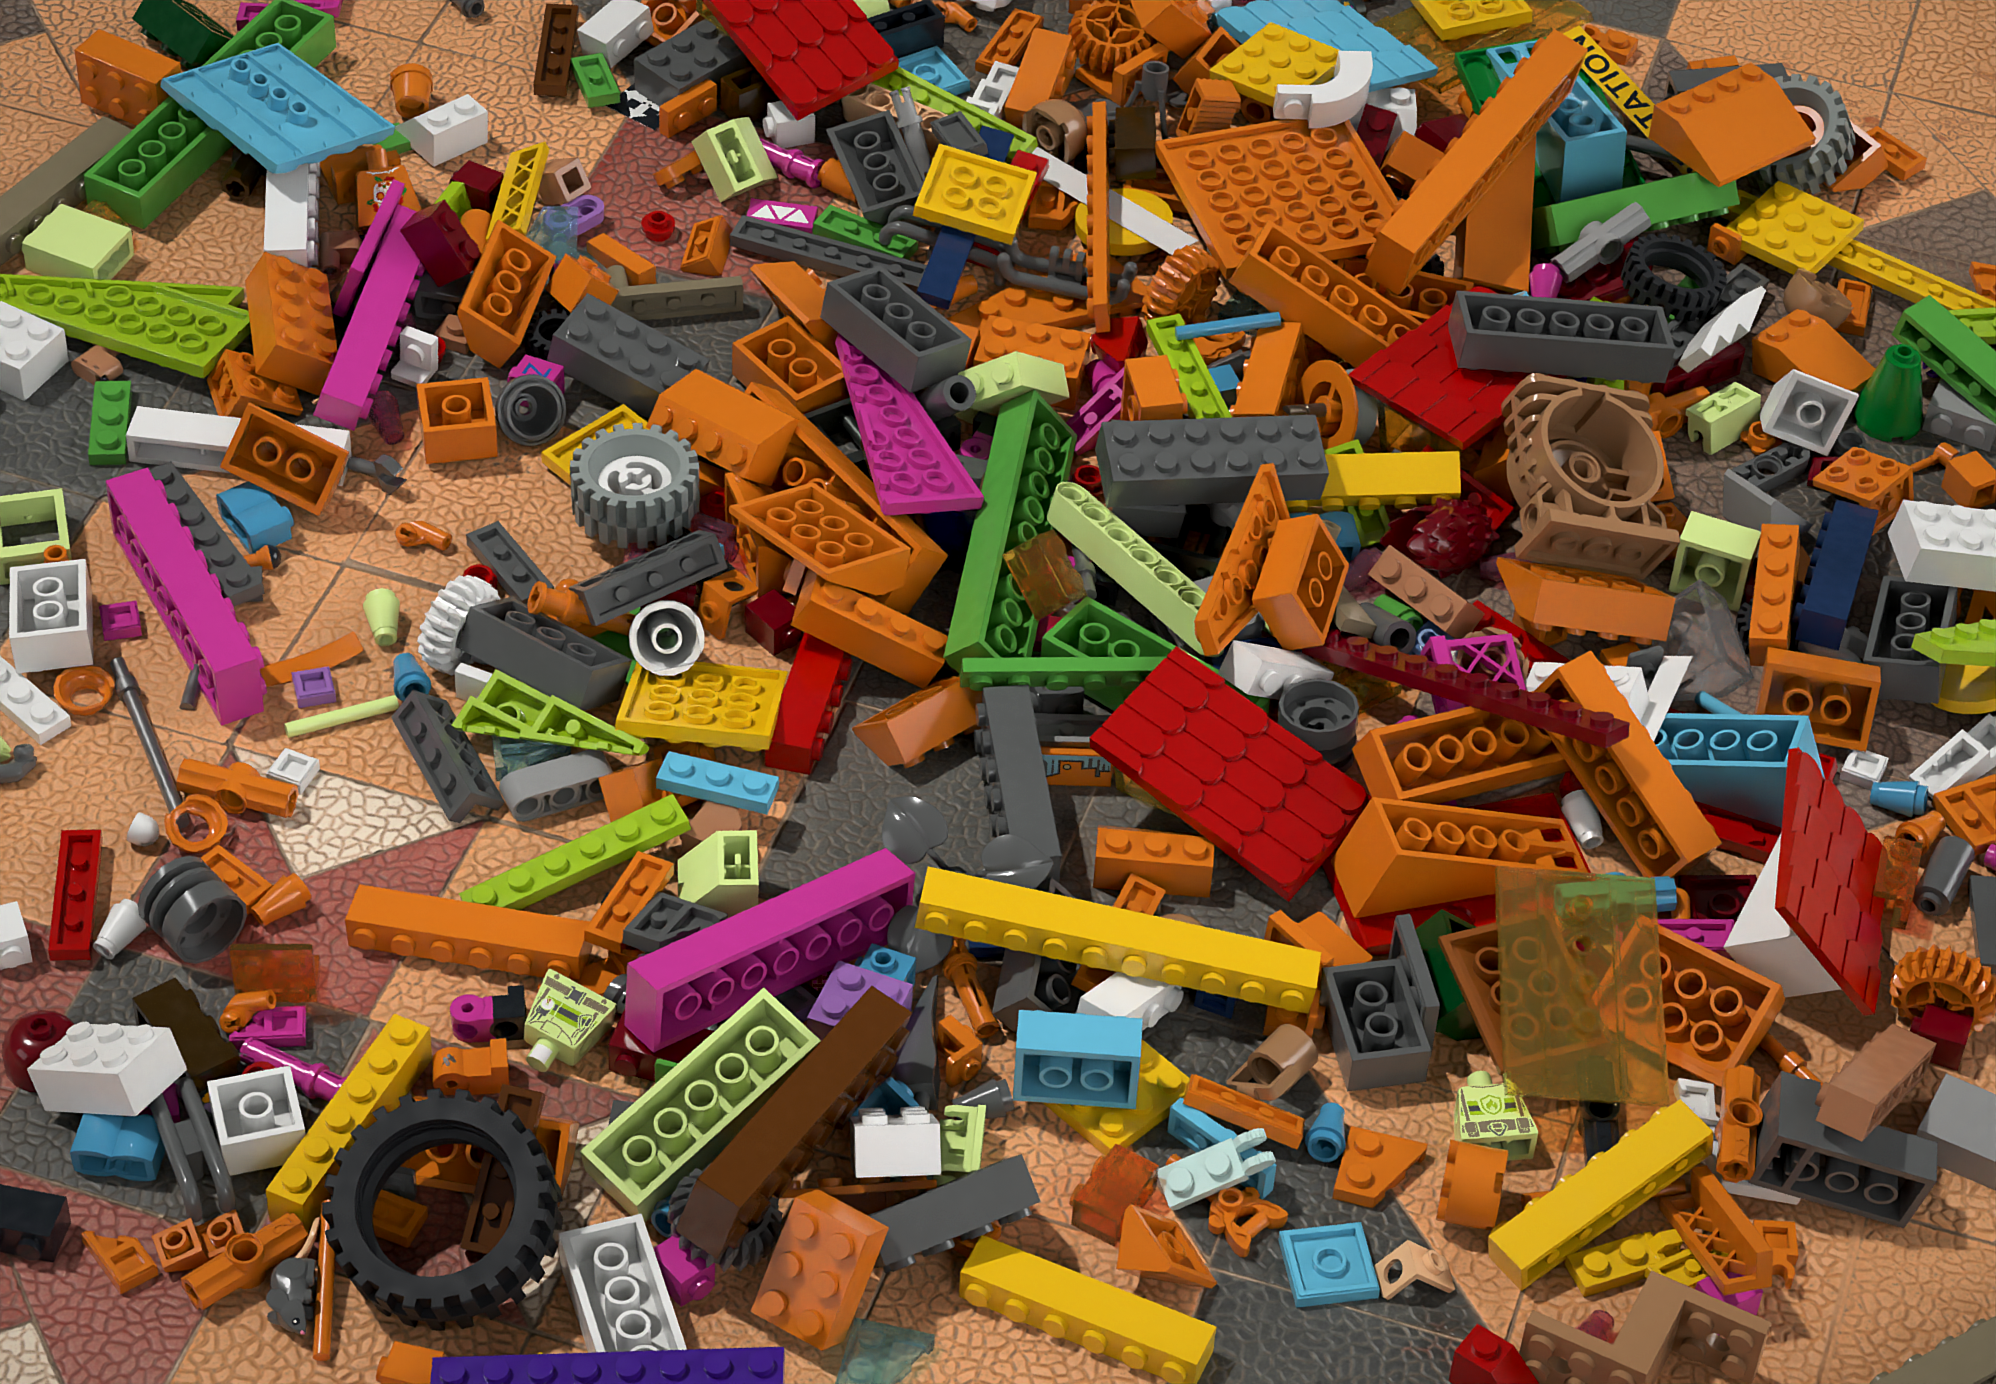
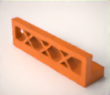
(1730, 1234)

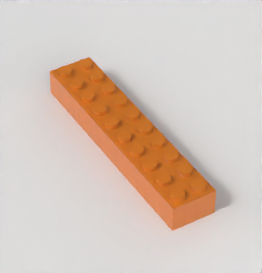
(1474, 161)

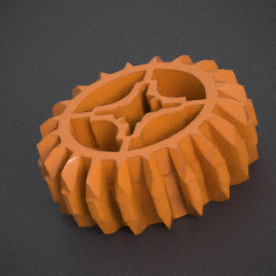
(1107, 35)
(1182, 285)
(1945, 981)

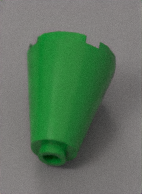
(1892, 397)

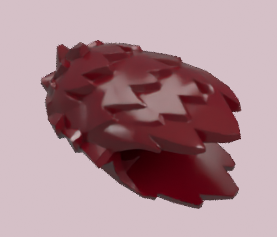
(1442, 536)

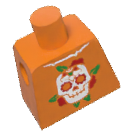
(373, 185)

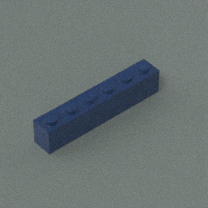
(1834, 574)

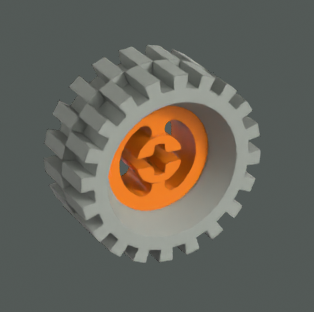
(1831, 125)

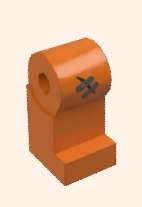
(472, 1069)

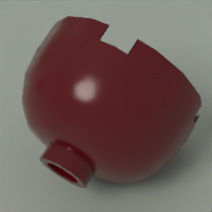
(27, 1040)

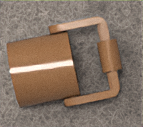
(1276, 1064)

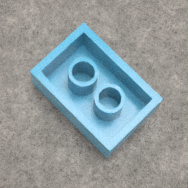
(1077, 1059)

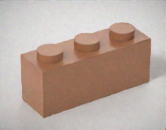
(1425, 593)

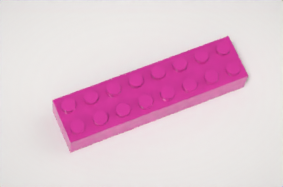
(186, 595)
(764, 947)

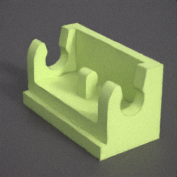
(1723, 416)
(961, 1142)

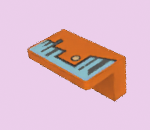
(1076, 767)

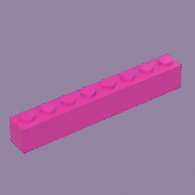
(372, 328)

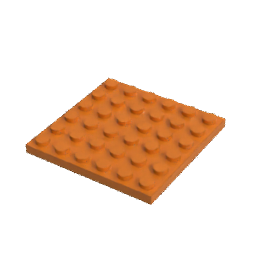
(1299, 177)

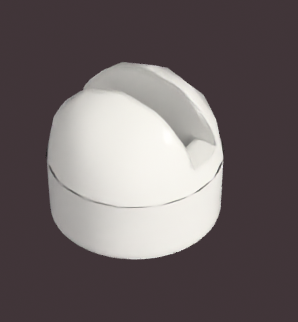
(143, 830)

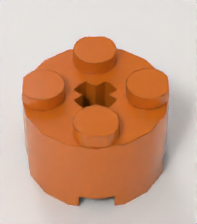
(1472, 1185)

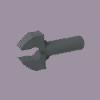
(382, 468)

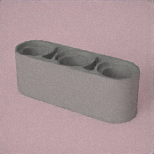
(555, 785)

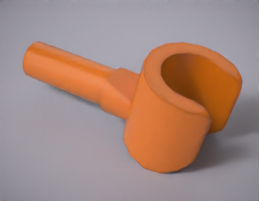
(1942, 454)

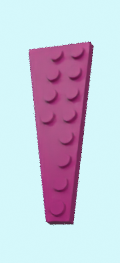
(903, 447)

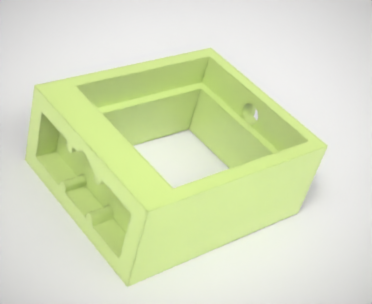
(25, 509)

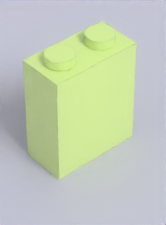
(77, 246)
(1014, 376)

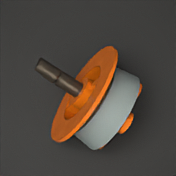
(1340, 407)

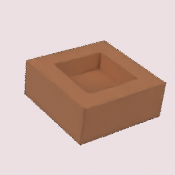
(453, 334)

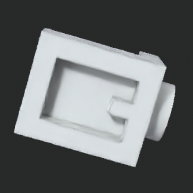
(417, 357)

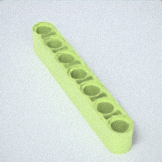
(1128, 559)

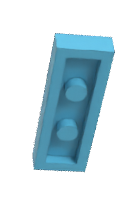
(717, 782)
(1201, 1132)

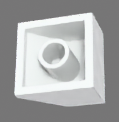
(447, 130)
(1807, 411)

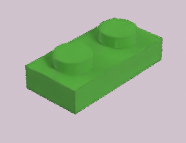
(595, 80)

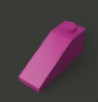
(1100, 408)

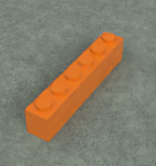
(466, 933)

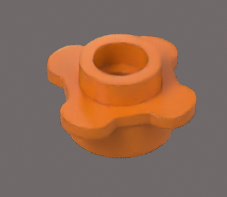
(1758, 440)

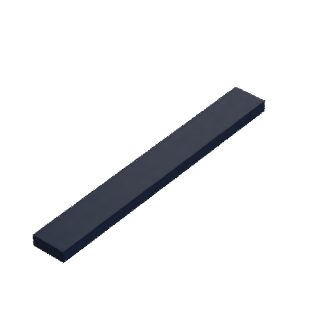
(953, 245)

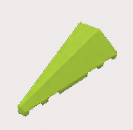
(524, 713)

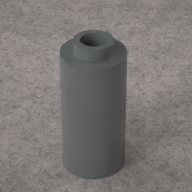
(947, 397)
(1390, 629)
(1943, 875)

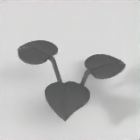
(1154, 87)
(917, 827)

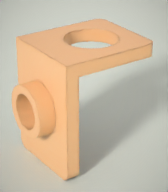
(1416, 1264)

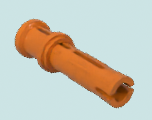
(569, 607)
(960, 968)

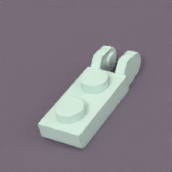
(1213, 1169)

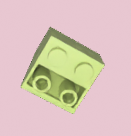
(734, 158)
(721, 872)

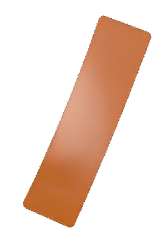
(328, 655)

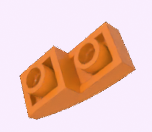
(191, 1246)

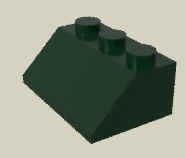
(182, 30)
(1454, 1015)

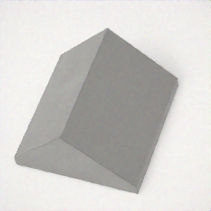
(1750, 506)

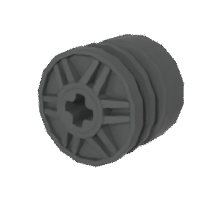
(1322, 717)
(192, 909)

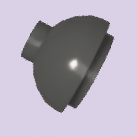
(544, 414)

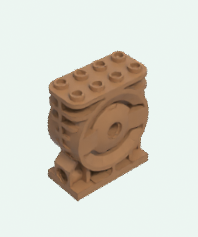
(1593, 486)

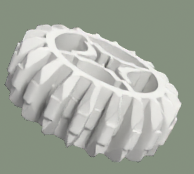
(447, 619)

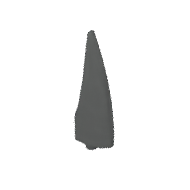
(918, 1056)

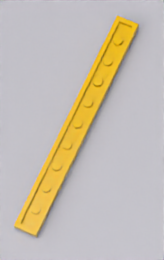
(1889, 271)

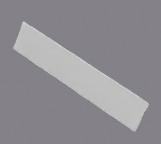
(1663, 691)

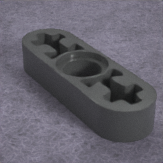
(1776, 461)

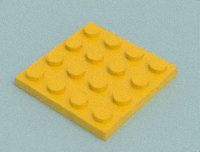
(704, 705)

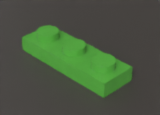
(861, 232)
(110, 422)

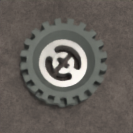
(634, 485)

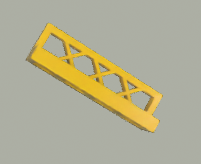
(520, 187)

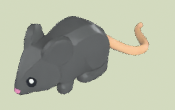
(294, 1288)

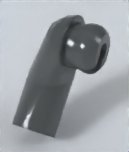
(20, 766)

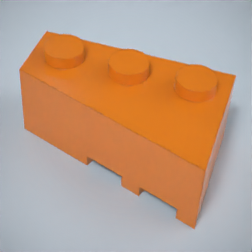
(1042, 73)

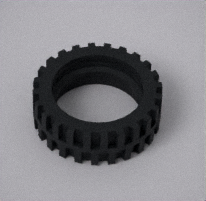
(386, 1147)

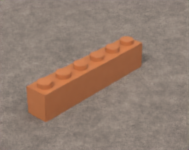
(1874, 1081)

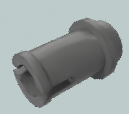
(470, 8)

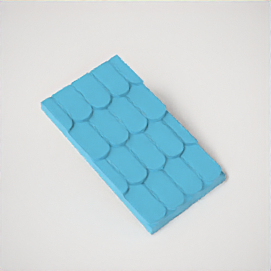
(1334, 26)
(277, 108)

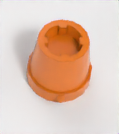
(411, 89)

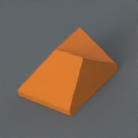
(1159, 1250)

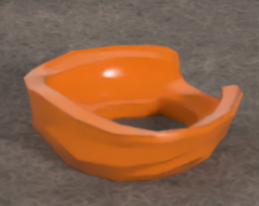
(81, 678)
(207, 809)

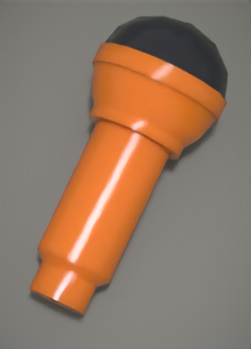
(267, 557)

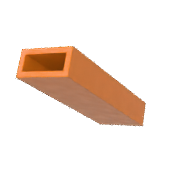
(1496, 233)

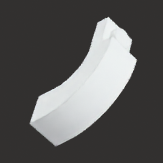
(1332, 101)

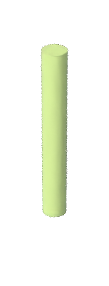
(341, 716)

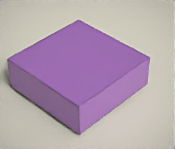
(313, 687)

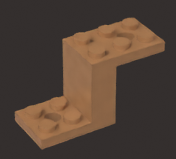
(1661, 1320)

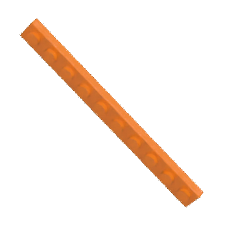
(1098, 218)

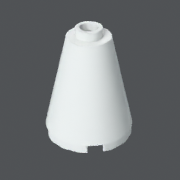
(672, 648)

